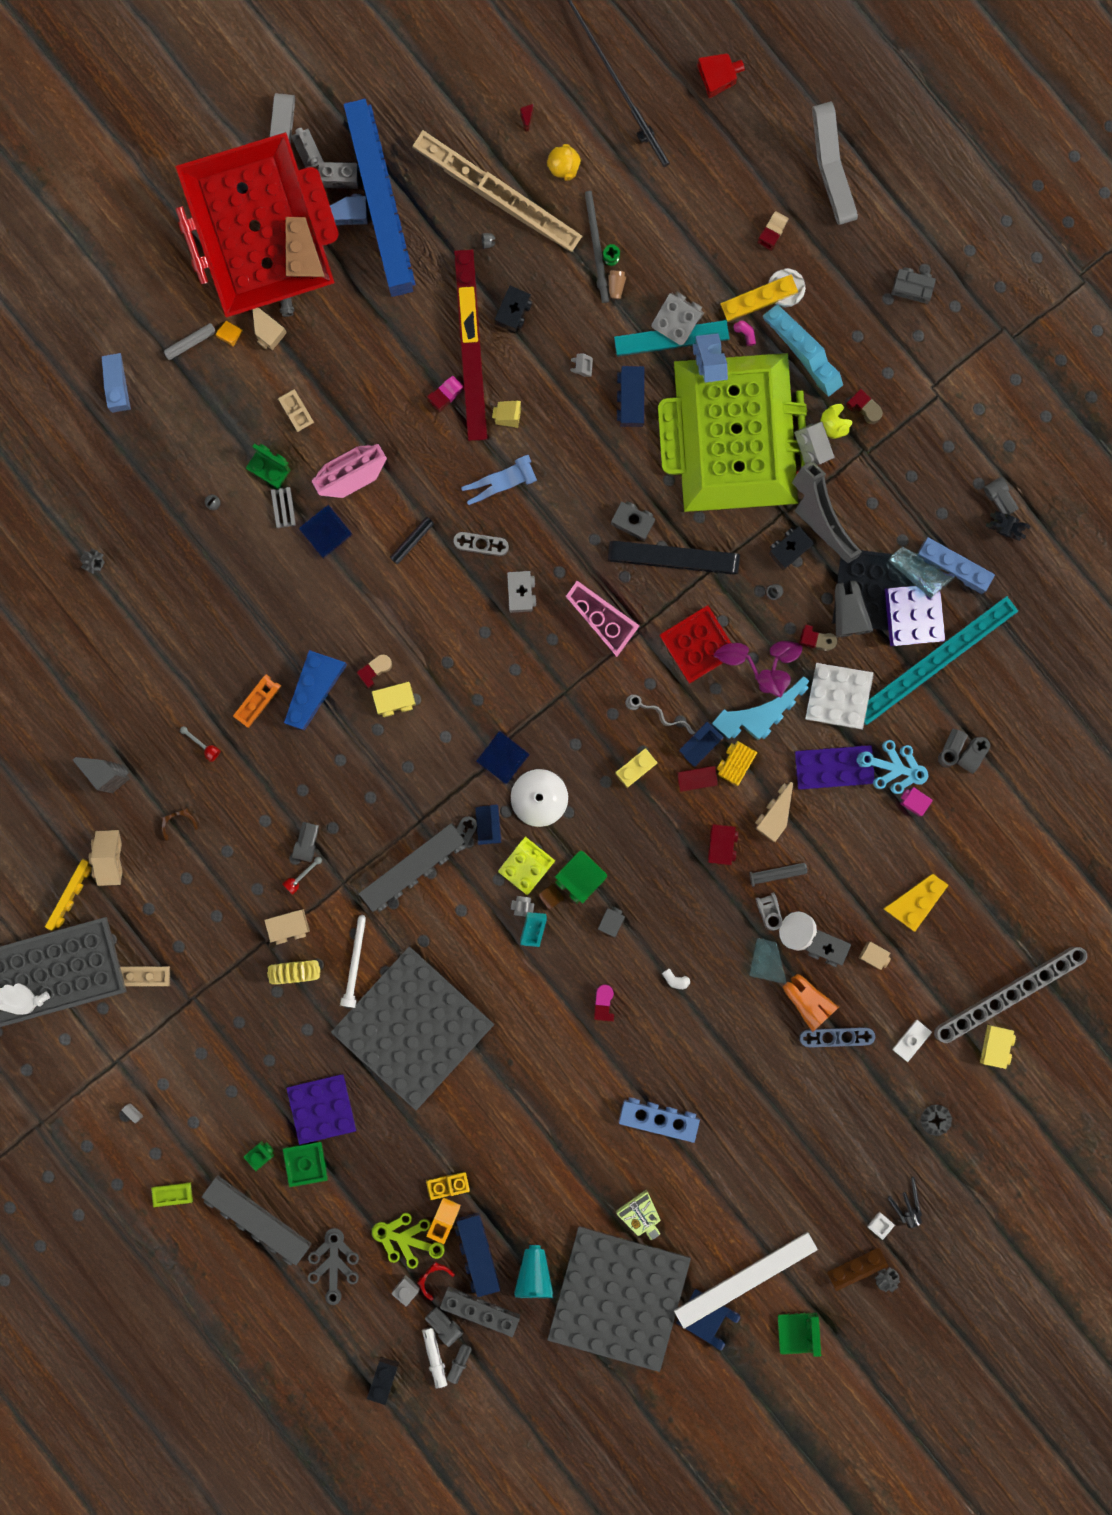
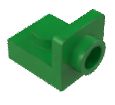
(259, 1155)

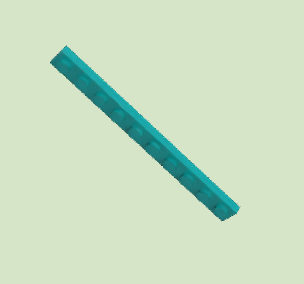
(939, 658)

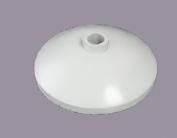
(539, 812)

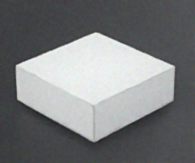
(880, 1225)

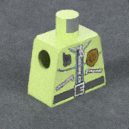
(640, 1215)

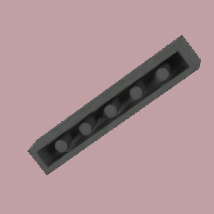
(412, 867)
(256, 1220)

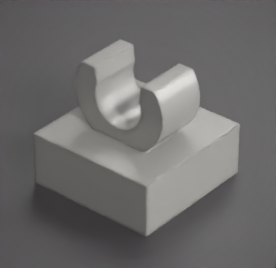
(583, 365)

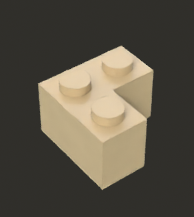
(106, 858)

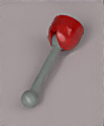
(211, 752)
(292, 884)

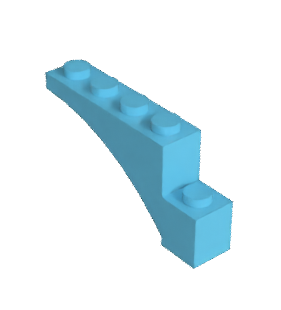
(806, 349)
(760, 718)

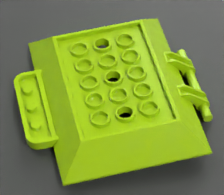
(702, 447)

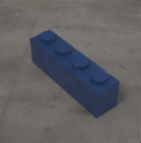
(478, 1255)

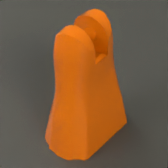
(809, 1001)

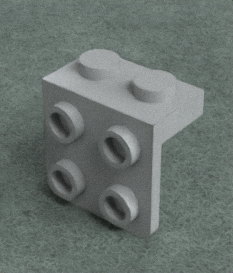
(677, 318)

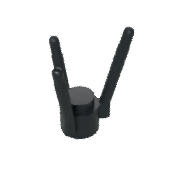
(911, 1216)

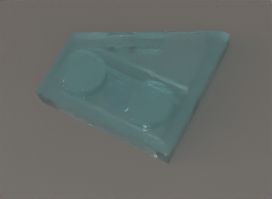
(767, 962)

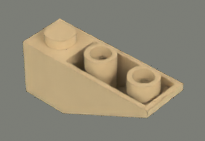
(776, 818)

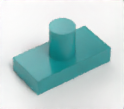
(533, 929)

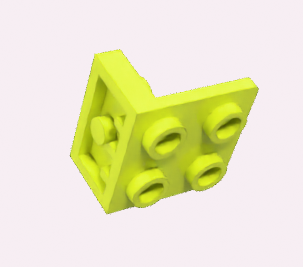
(526, 866)

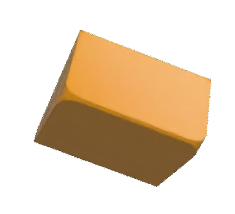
(229, 333)

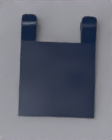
(708, 1325)

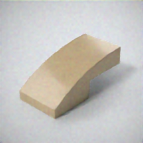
(295, 410)

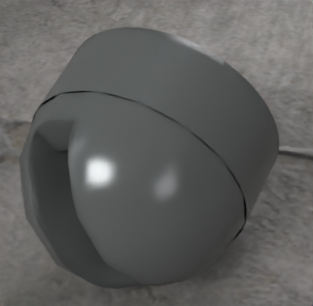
(487, 240)
(215, 504)
(774, 591)

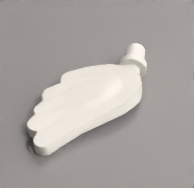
(20, 999)

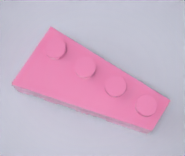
(605, 619)

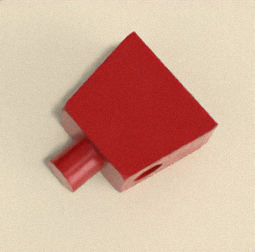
(719, 73)

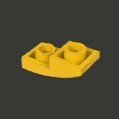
(447, 1185)

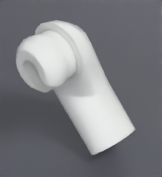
(676, 982)

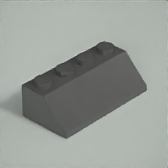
(103, 774)

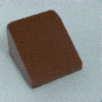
(551, 896)

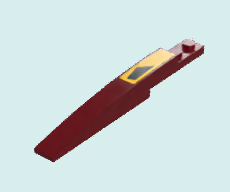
(470, 345)

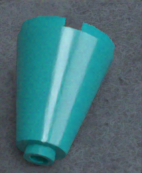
(534, 1275)

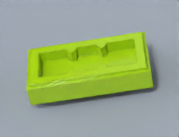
(172, 1194)

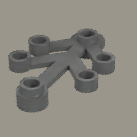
(333, 1263)

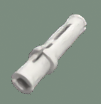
(436, 1364)

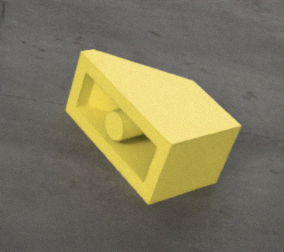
(507, 413)

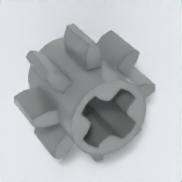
(522, 906)

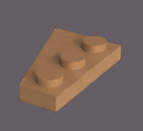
(300, 250)

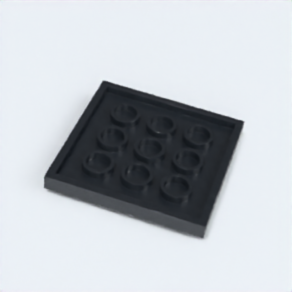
(873, 576)

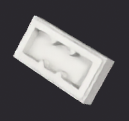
(911, 1040)

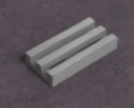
(285, 523)

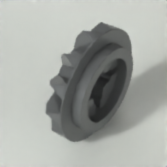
(929, 1114)

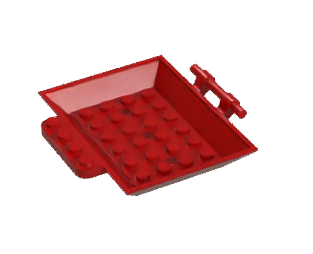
(224, 217)

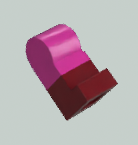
(445, 393)
(602, 1003)

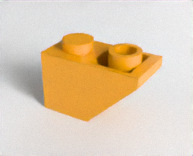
(443, 1220)

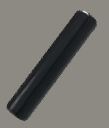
(411, 540)

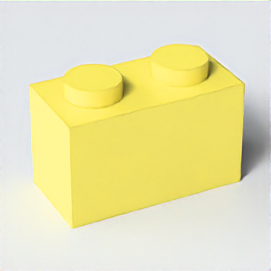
(393, 699)
(636, 768)
(997, 1047)

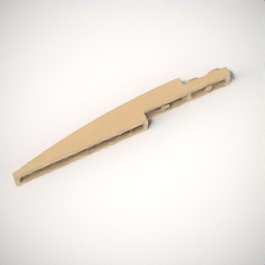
(496, 191)

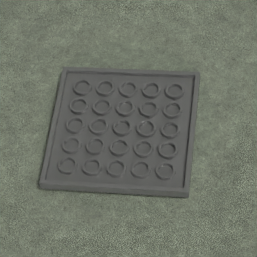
(412, 1028)
(619, 1298)

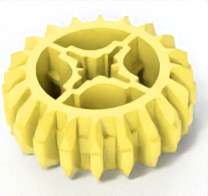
(293, 972)

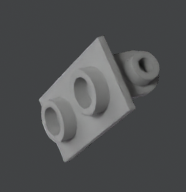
(306, 148)

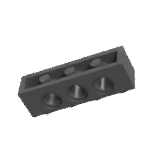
(480, 1311)

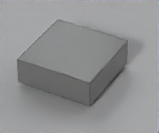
(132, 1113)

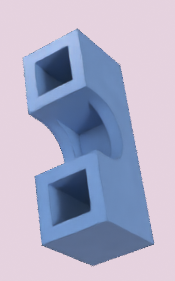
(709, 358)

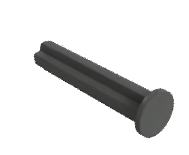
(778, 873)

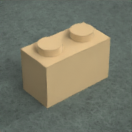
(286, 926)

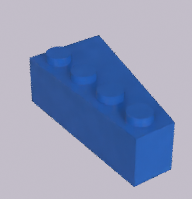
(313, 687)

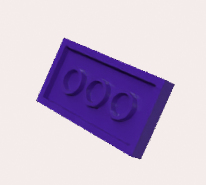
(832, 768)

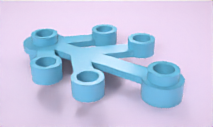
(895, 767)

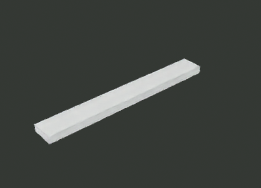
(745, 1280)

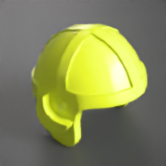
(833, 424)

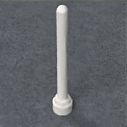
(348, 999)

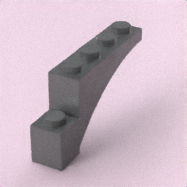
(819, 513)

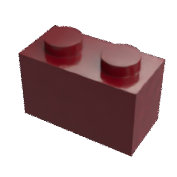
(721, 844)

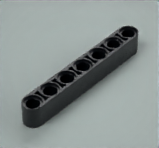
(673, 557)

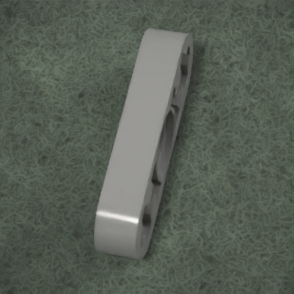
(496, 540)

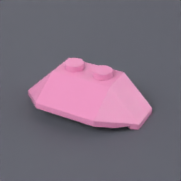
(350, 471)

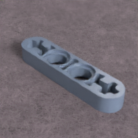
(837, 1034)

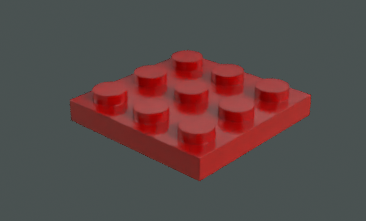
(695, 643)

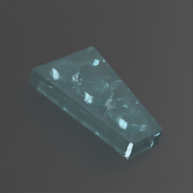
(923, 575)

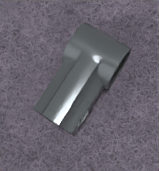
(999, 493)
(953, 747)
(304, 847)
(447, 1330)

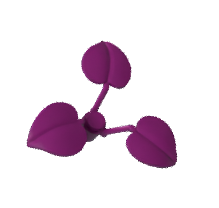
(769, 681)

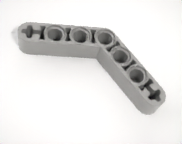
(830, 164)

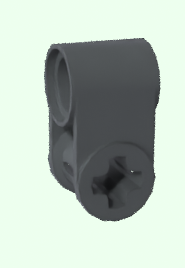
(971, 757)

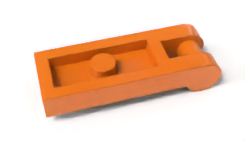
(256, 701)

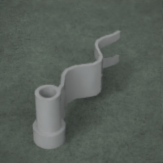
(631, 706)

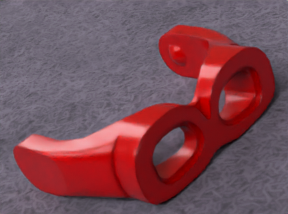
(434, 1267)

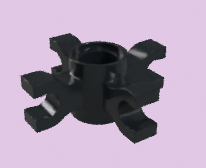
(1008, 525)

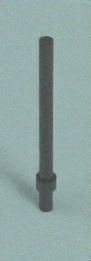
(602, 282)

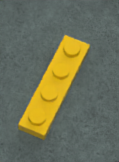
(759, 298)
(65, 902)

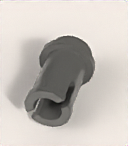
(286, 307)

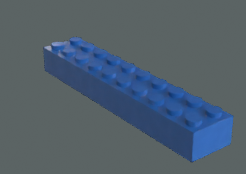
(378, 192)

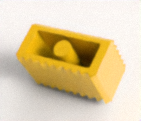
(737, 763)

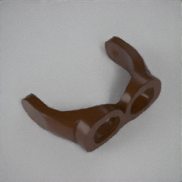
(185, 812)

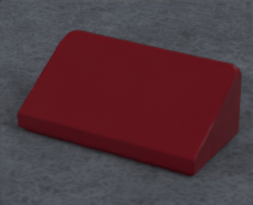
(697, 778)

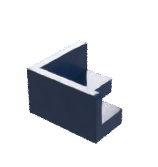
(701, 744)
(488, 825)

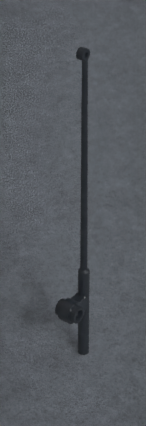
(645, 132)

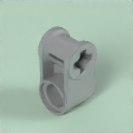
(769, 910)

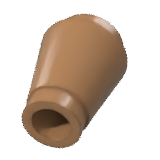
(616, 283)

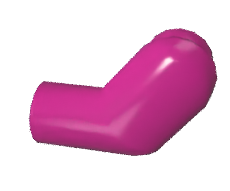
(747, 330)

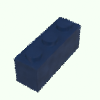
(631, 396)

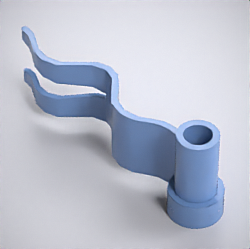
(504, 479)

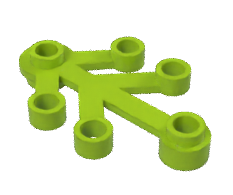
(405, 1239)

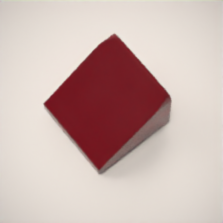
(526, 116)

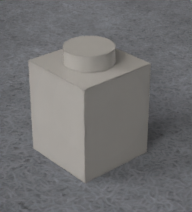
(405, 1290)

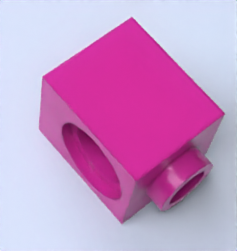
(915, 801)

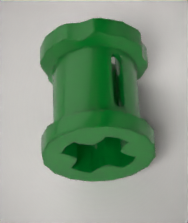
(606, 257)

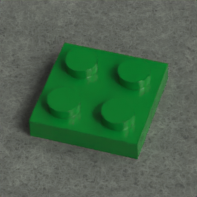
(305, 1164)

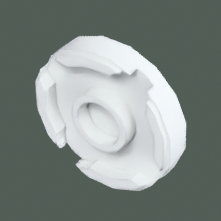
(800, 284)
(797, 931)

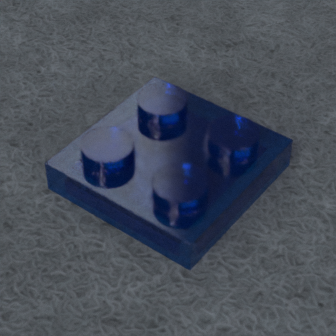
(325, 531)
(502, 757)

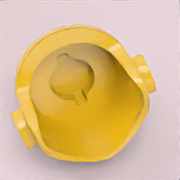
(564, 162)

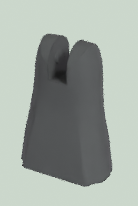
(851, 612)

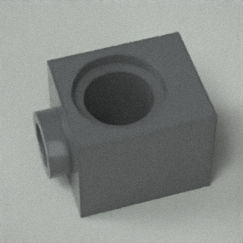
(611, 921)

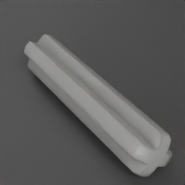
(189, 341)

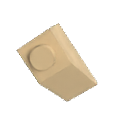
(267, 329)

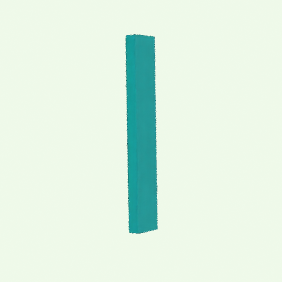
(656, 341)

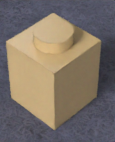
(875, 955)

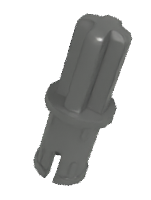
(459, 1364)

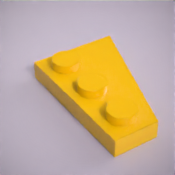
(917, 902)

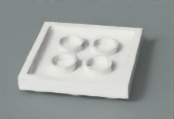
(839, 696)

